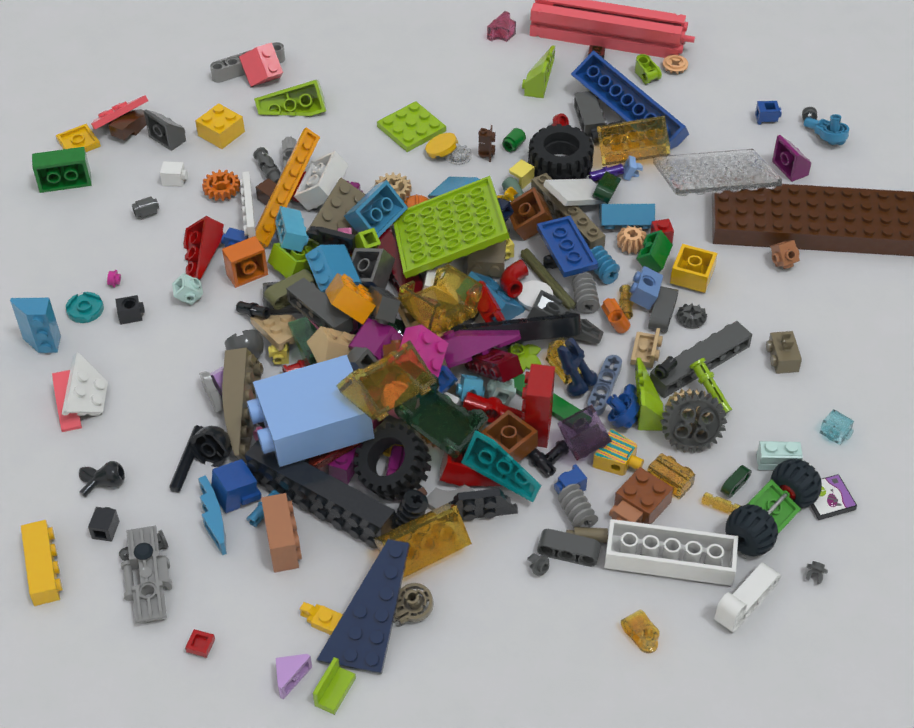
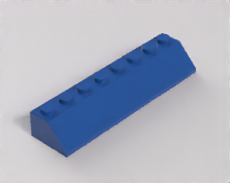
(624, 95)

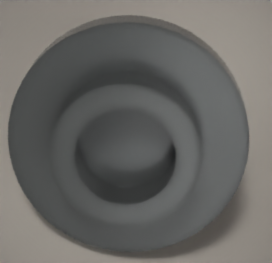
(539, 564)
(816, 568)

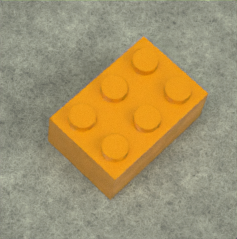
(350, 298)

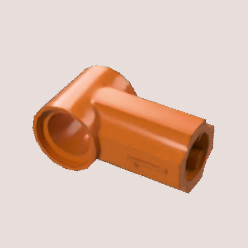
(615, 315)

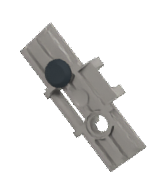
(153, 571)

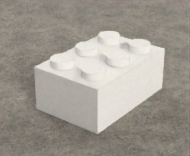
(320, 180)

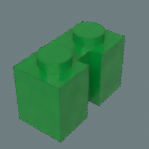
(655, 251)

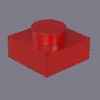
(200, 643)

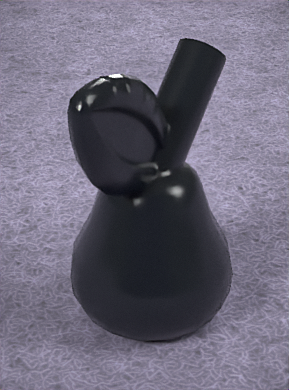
(108, 475)

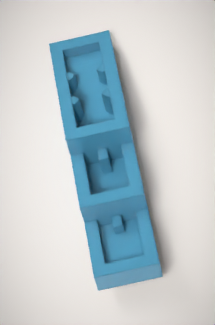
(212, 517)

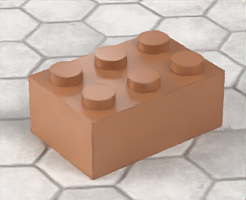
(281, 532)

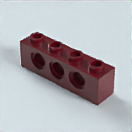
(495, 365)

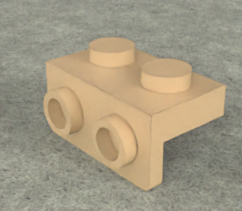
(646, 348)

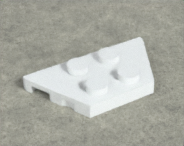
(84, 389)

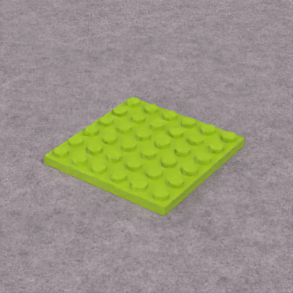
(450, 227)

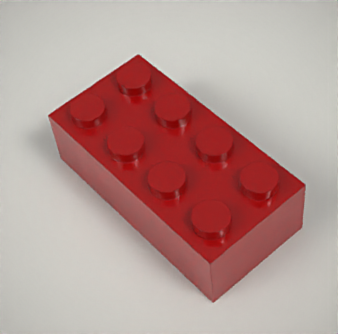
(539, 400)

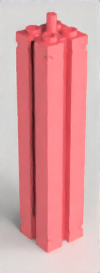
(610, 26)

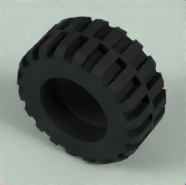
(564, 141)

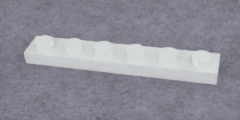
(247, 205)

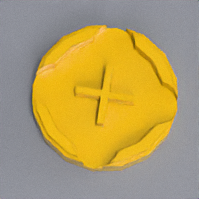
(441, 145)

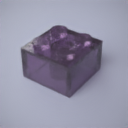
(584, 432)

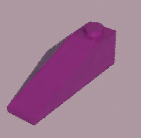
(467, 343)

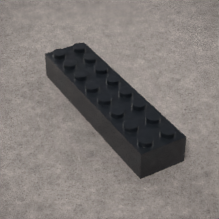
(323, 496)

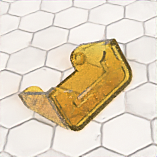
(388, 382)

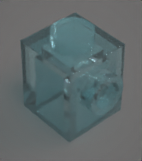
(837, 427)

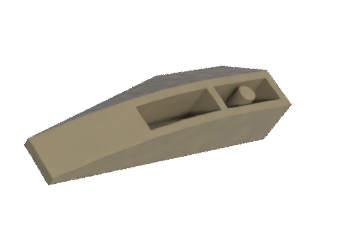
(239, 373)

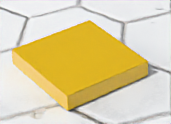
(78, 137)

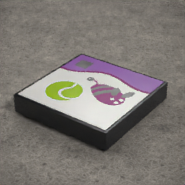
(833, 499)

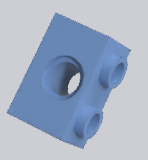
(645, 287)

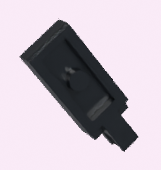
(332, 237)

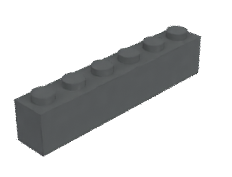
(715, 349)

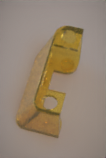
(445, 302)

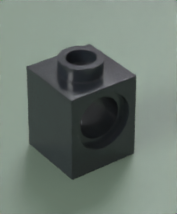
(129, 309)

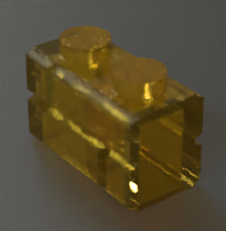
(673, 474)

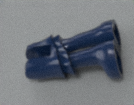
(572, 358)

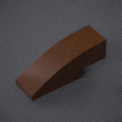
(128, 124)

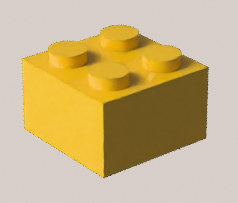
(220, 126)
(693, 268)

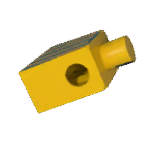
(617, 455)

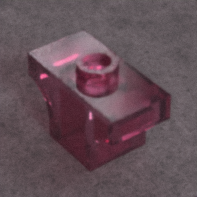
(501, 28)

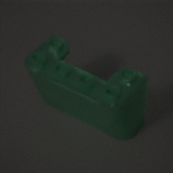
(442, 420)

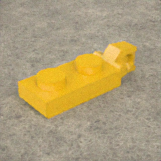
(320, 617)

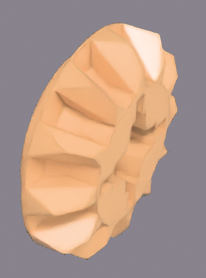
(670, 64)

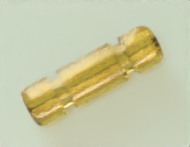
(719, 503)

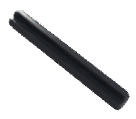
(184, 464)

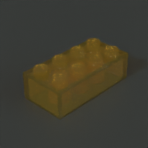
(636, 138)
(429, 537)

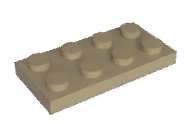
(337, 204)

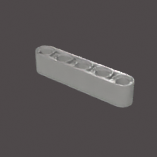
(232, 68)

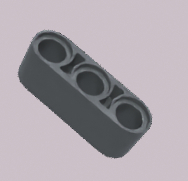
(663, 309)
(569, 547)

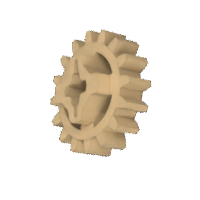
(400, 184)

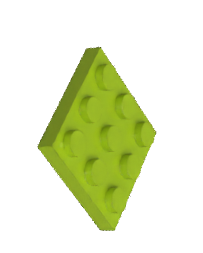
(411, 126)

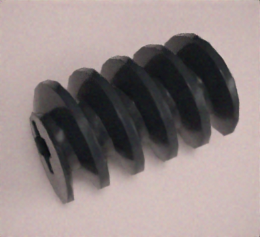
(411, 507)

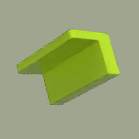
(333, 687)

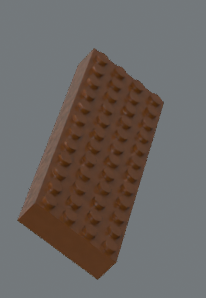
(816, 219)

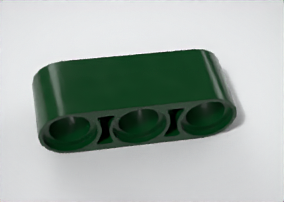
(606, 187)

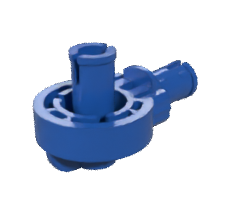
(624, 408)

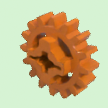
(221, 185)

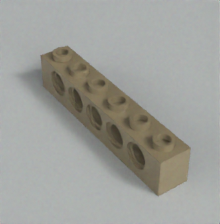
(587, 228)

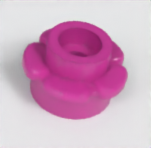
(113, 278)

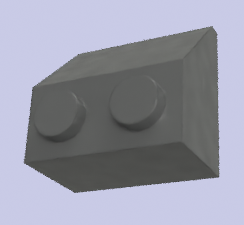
(164, 130)

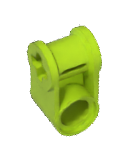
(647, 69)

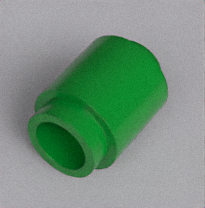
(514, 139)

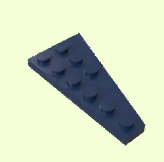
(366, 625)

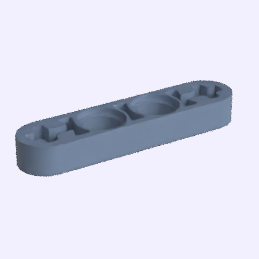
(605, 384)

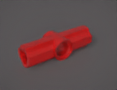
(491, 406)

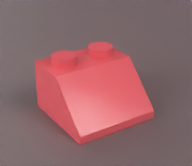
(261, 65)

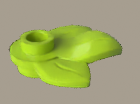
(526, 354)

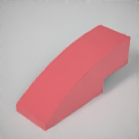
(72, 420)

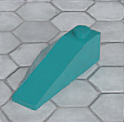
(496, 464)

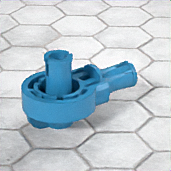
(831, 131)

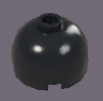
(211, 445)

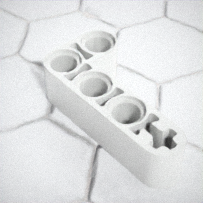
(736, 607)

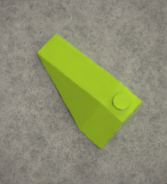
(650, 403)

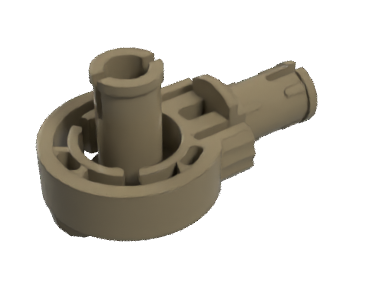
(413, 604)

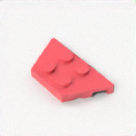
(117, 111)

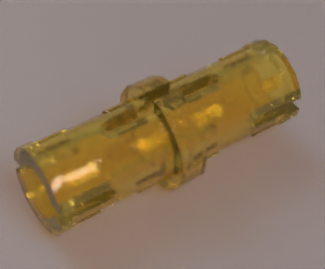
(624, 301)

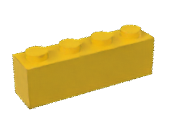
(40, 562)

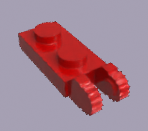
(488, 306)

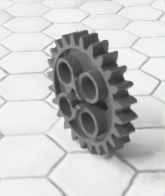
(710, 424)

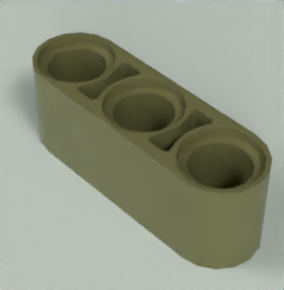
(277, 293)

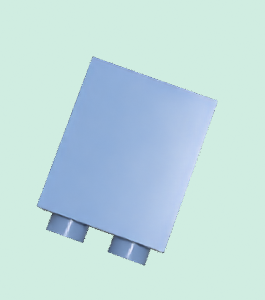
(307, 412)

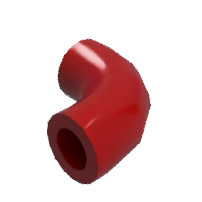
(511, 278)

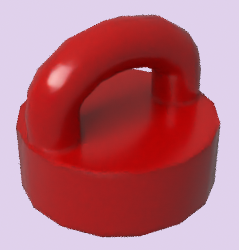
(560, 119)

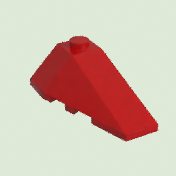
(456, 473)

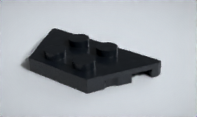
(483, 504)

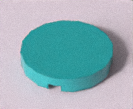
(84, 307)

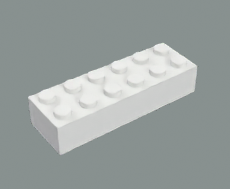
(671, 552)

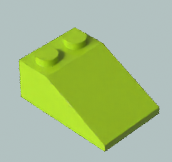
(289, 261)

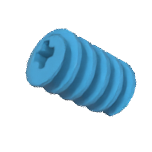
(607, 267)

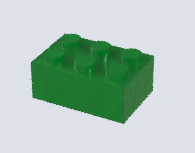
(61, 169)

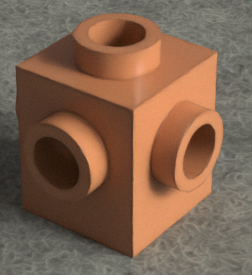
(785, 254)

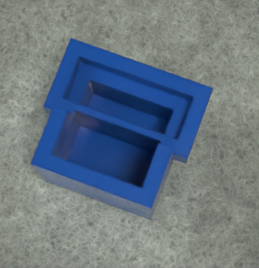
(234, 485)

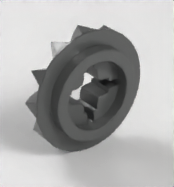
(686, 319)

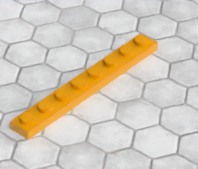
(286, 185)

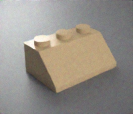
(329, 343)

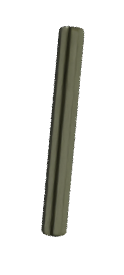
(547, 278)

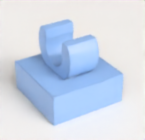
(631, 167)

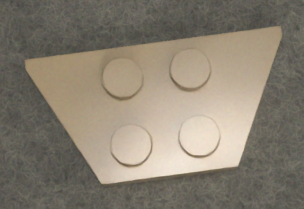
(275, 329)

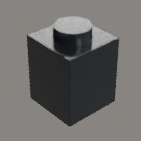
(103, 524)

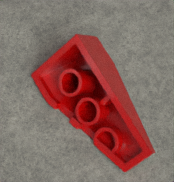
(201, 243)

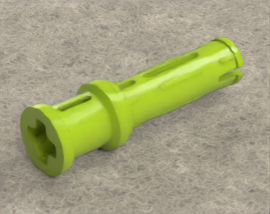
(706, 378)

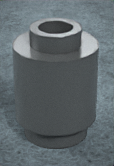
(145, 207)

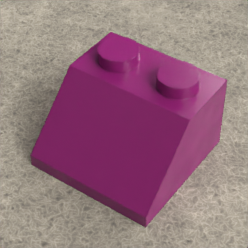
(790, 159)
(374, 336)

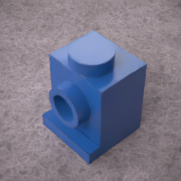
(767, 111)
(233, 236)
(574, 476)

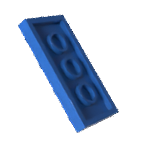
(567, 246)

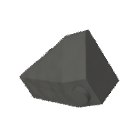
(550, 305)

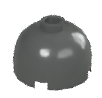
(250, 339)

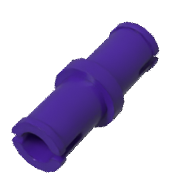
(598, 174)

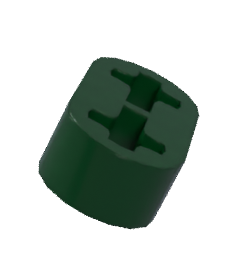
(736, 481)

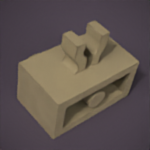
(784, 352)

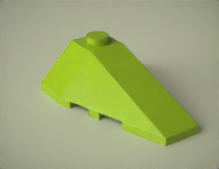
(538, 76)
(294, 101)

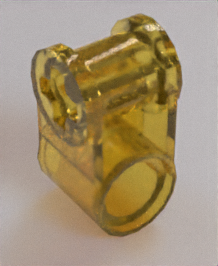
(641, 631)

